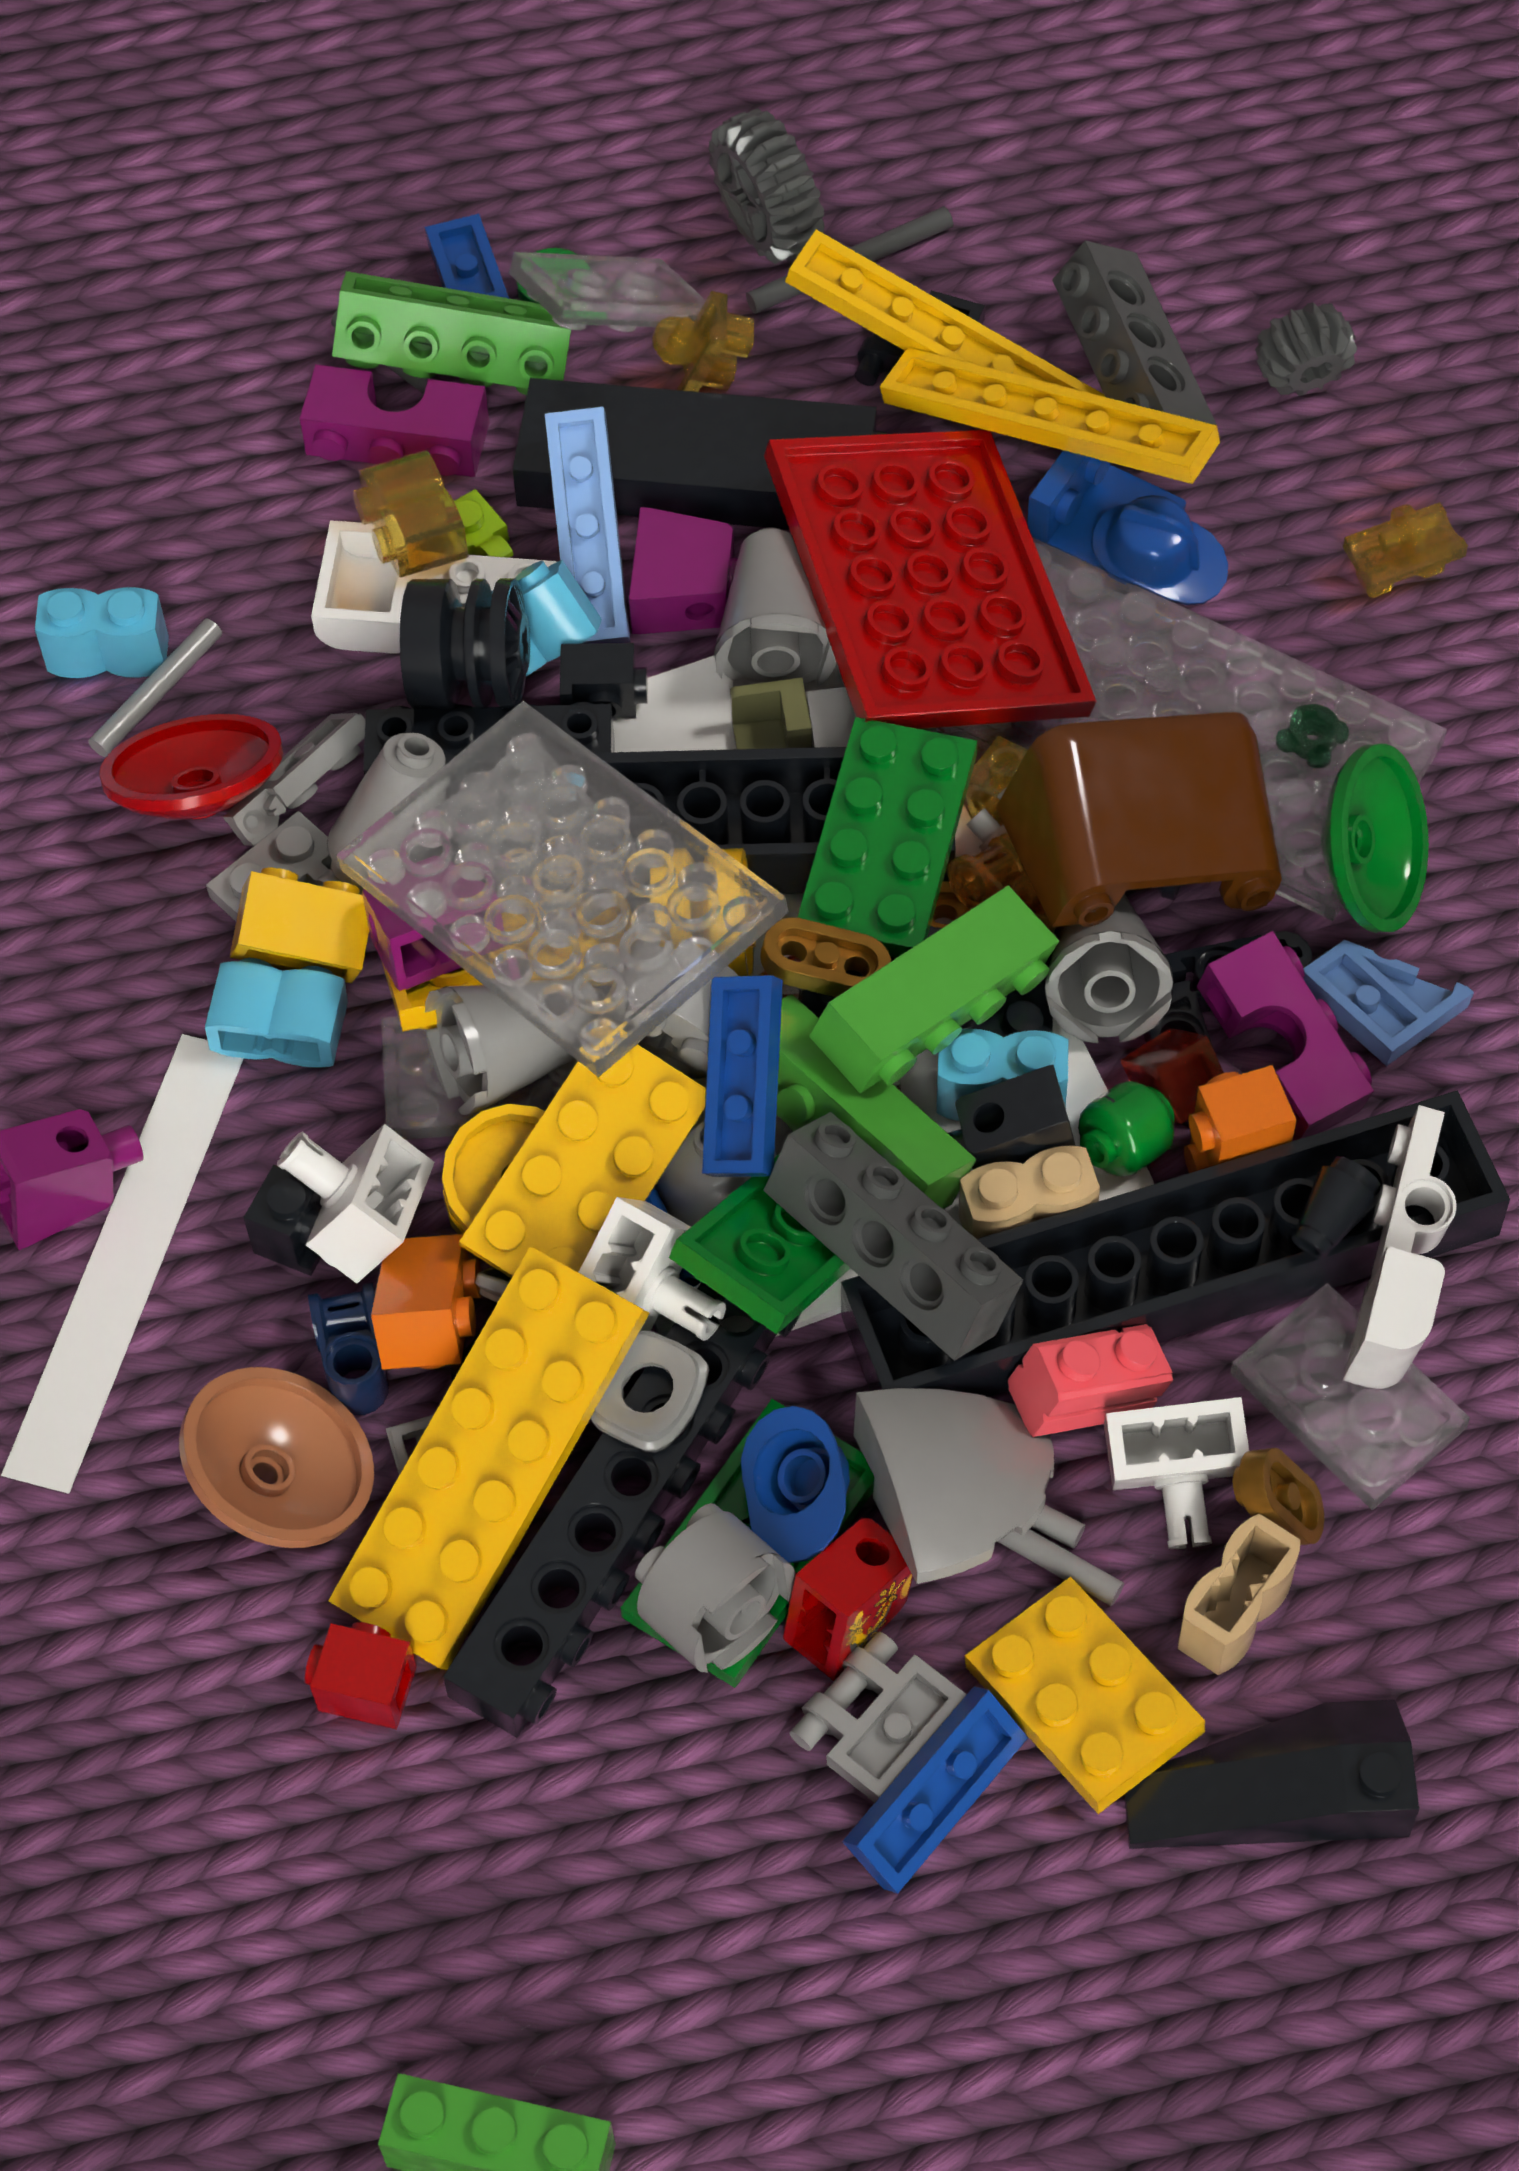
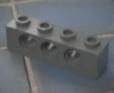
(1127, 332)
(893, 1235)

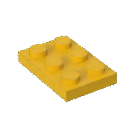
(1085, 1694)

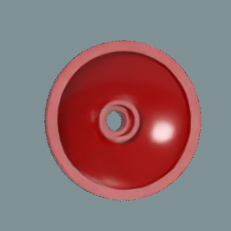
(192, 765)

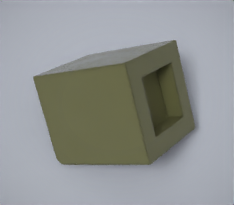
(771, 715)

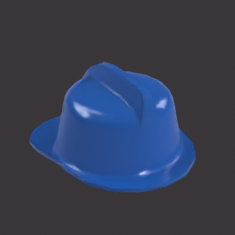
(1160, 550)
(794, 1482)

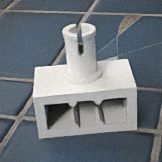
(363, 1199)
(635, 1264)
(1177, 1453)

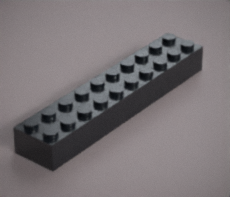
(1181, 1253)

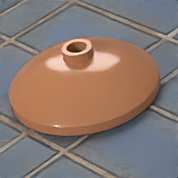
(292, 1438)

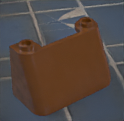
(1140, 810)

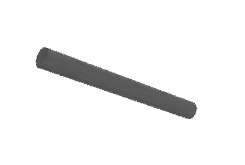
(872, 249)

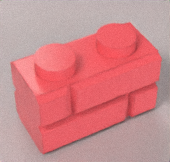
(1083, 1377)

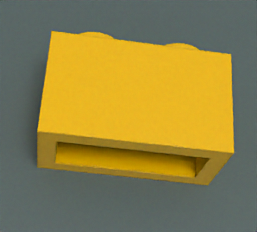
(301, 923)

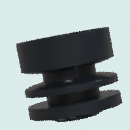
(454, 644)

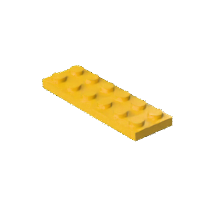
(488, 1457)

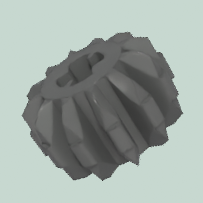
(1306, 349)

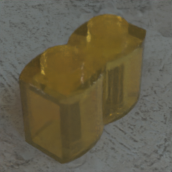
(411, 514)

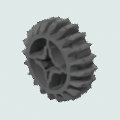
(765, 184)

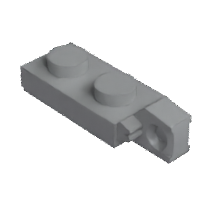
(293, 782)

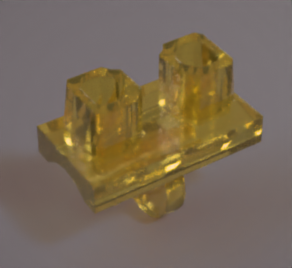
(707, 345)
(1404, 547)

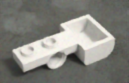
(362, 599)
(1403, 1285)

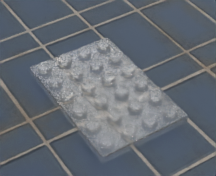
(562, 887)

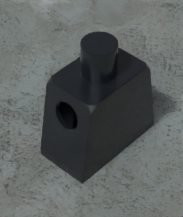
(1014, 1119)

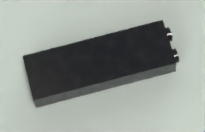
(681, 447)

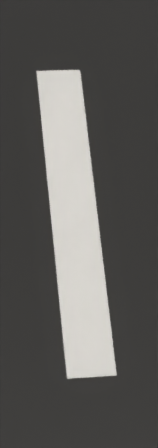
(122, 1268)

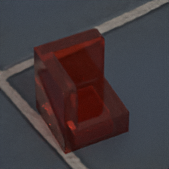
(1174, 1066)

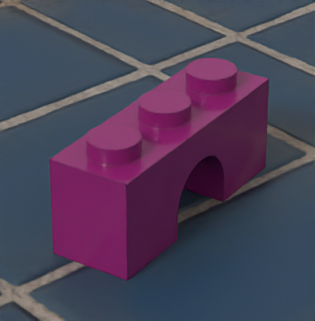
(345, 423)
(1267, 989)

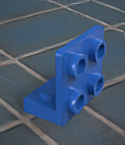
(1075, 497)

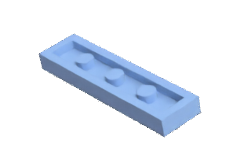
(588, 514)

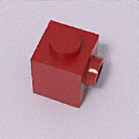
(361, 1674)

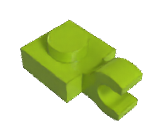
(483, 527)

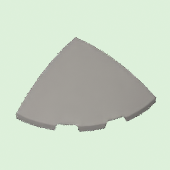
(950, 1474)

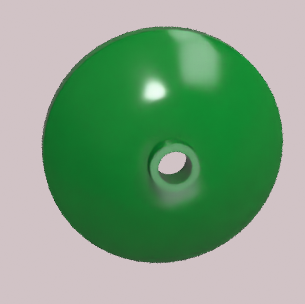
(1376, 838)

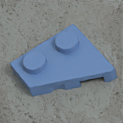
(1382, 999)

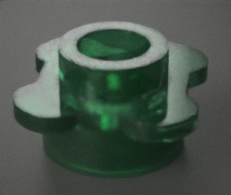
(1316, 721)

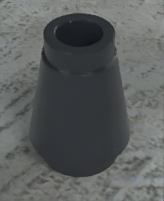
(1335, 1206)

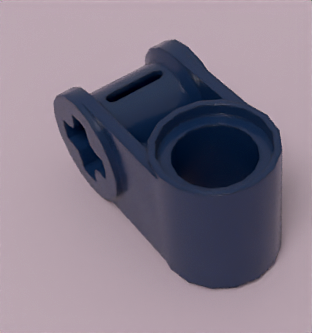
(349, 1343)

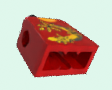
(846, 1596)

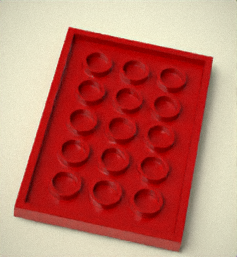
(928, 579)

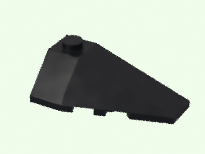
(1297, 1779)

